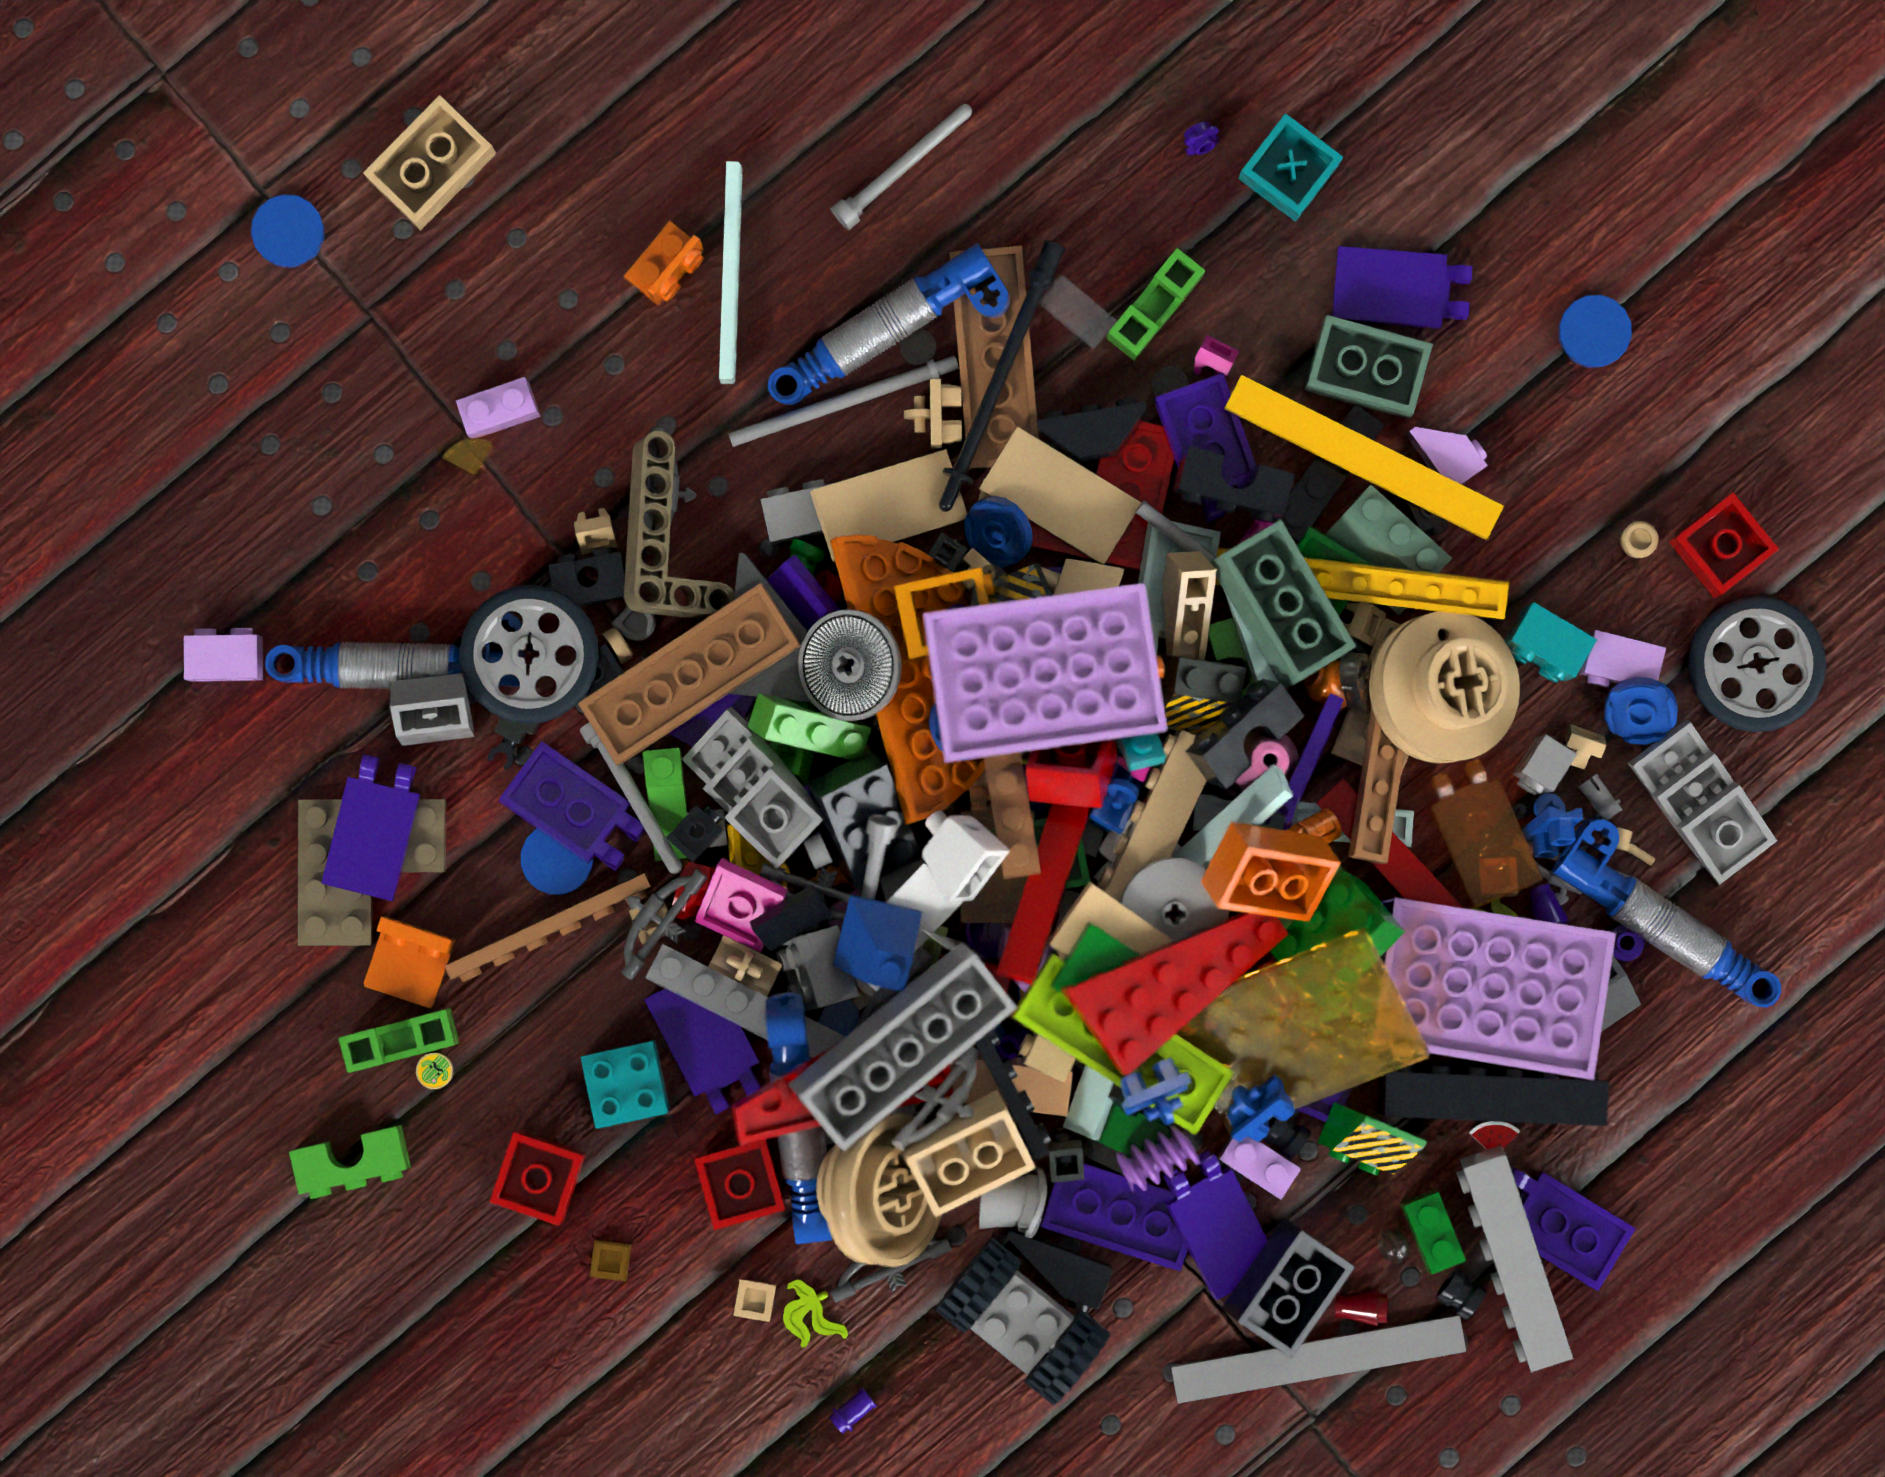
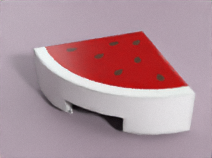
(1493, 1133)

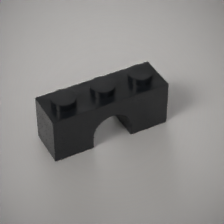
(1201, 479)
(1220, 749)

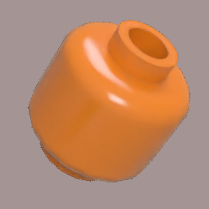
(1324, 682)

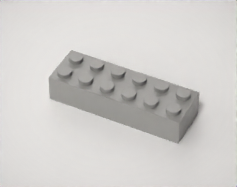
(902, 1046)

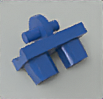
(1118, 802)
(1551, 826)
(1169, 1084)
(1255, 1106)

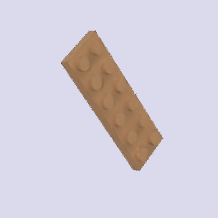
(979, 350)
(689, 674)

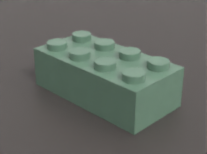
(1282, 604)

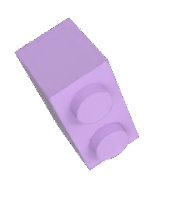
(498, 408)
(223, 656)
(1620, 659)
(1259, 1164)

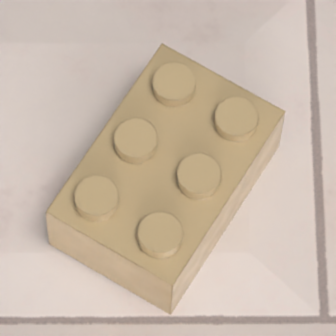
(430, 162)
(968, 1155)

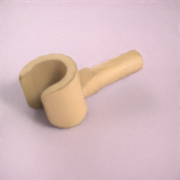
(1624, 845)

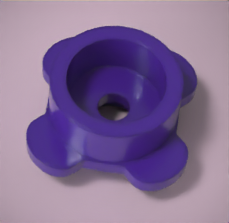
(1201, 138)

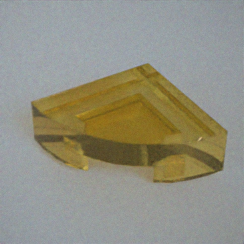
(468, 454)

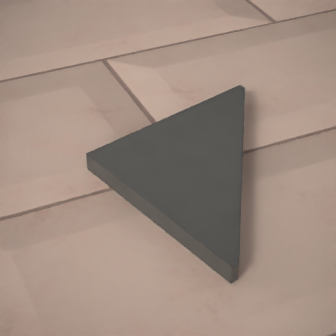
(782, 677)

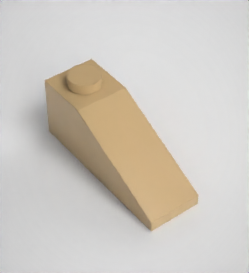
(1187, 603)

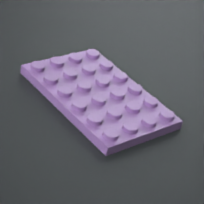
(1044, 672)
(1502, 986)

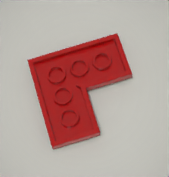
(1140, 471)

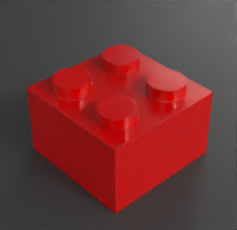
(1723, 545)
(1072, 773)
(538, 1177)
(740, 1183)

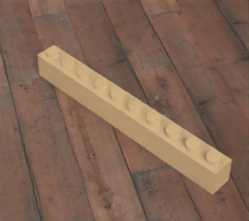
(1152, 837)

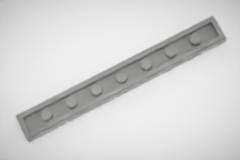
(1318, 1358)

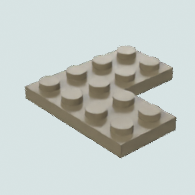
(342, 916)

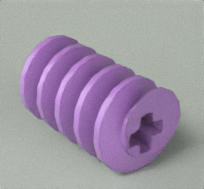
(1157, 1158)

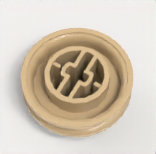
(1445, 695)
(874, 1198)

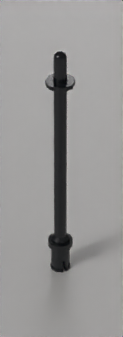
(1040, 280)

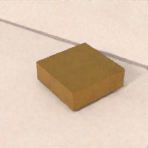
(610, 1260)

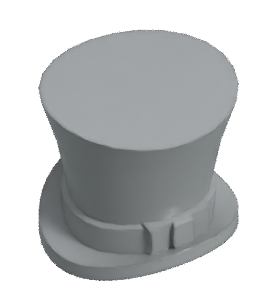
(1016, 1204)

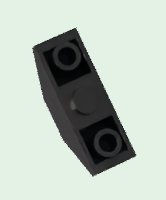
(1094, 431)

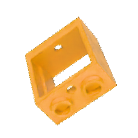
(907, 608)

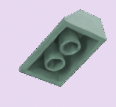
(1386, 537)

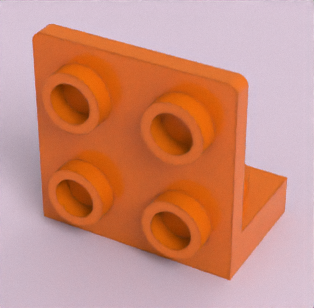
(665, 263)
(408, 962)

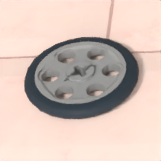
(487, 627)
(1743, 710)

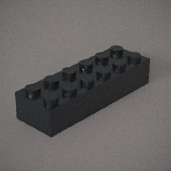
(1492, 1097)

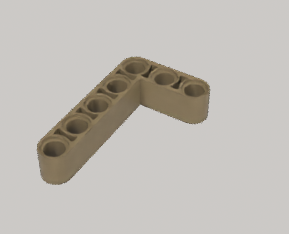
(657, 540)

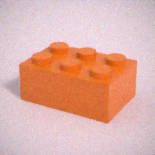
(1270, 871)

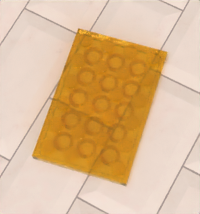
(1311, 1021)

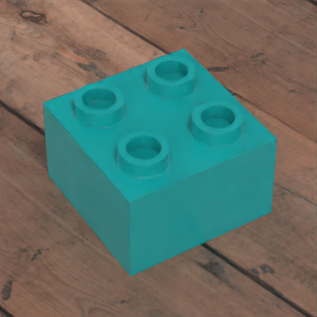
(1290, 167)
(1549, 643)
(625, 1084)

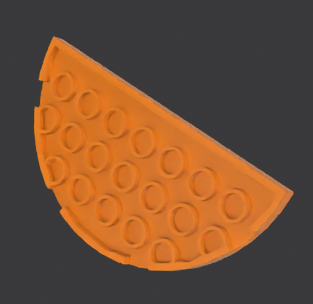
(868, 577)

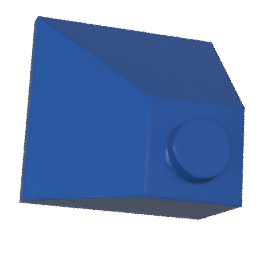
(877, 942)

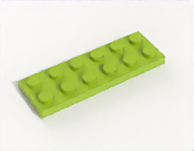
(1058, 1022)

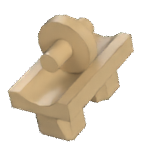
(940, 396)
(745, 965)

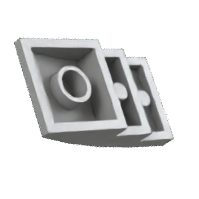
(754, 787)
(1702, 802)

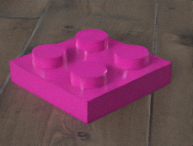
(736, 899)

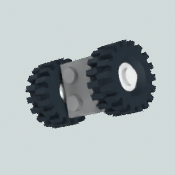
(1023, 1322)

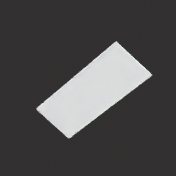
(951, 943)

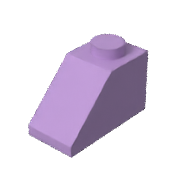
(1448, 453)

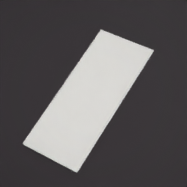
(924, 894)

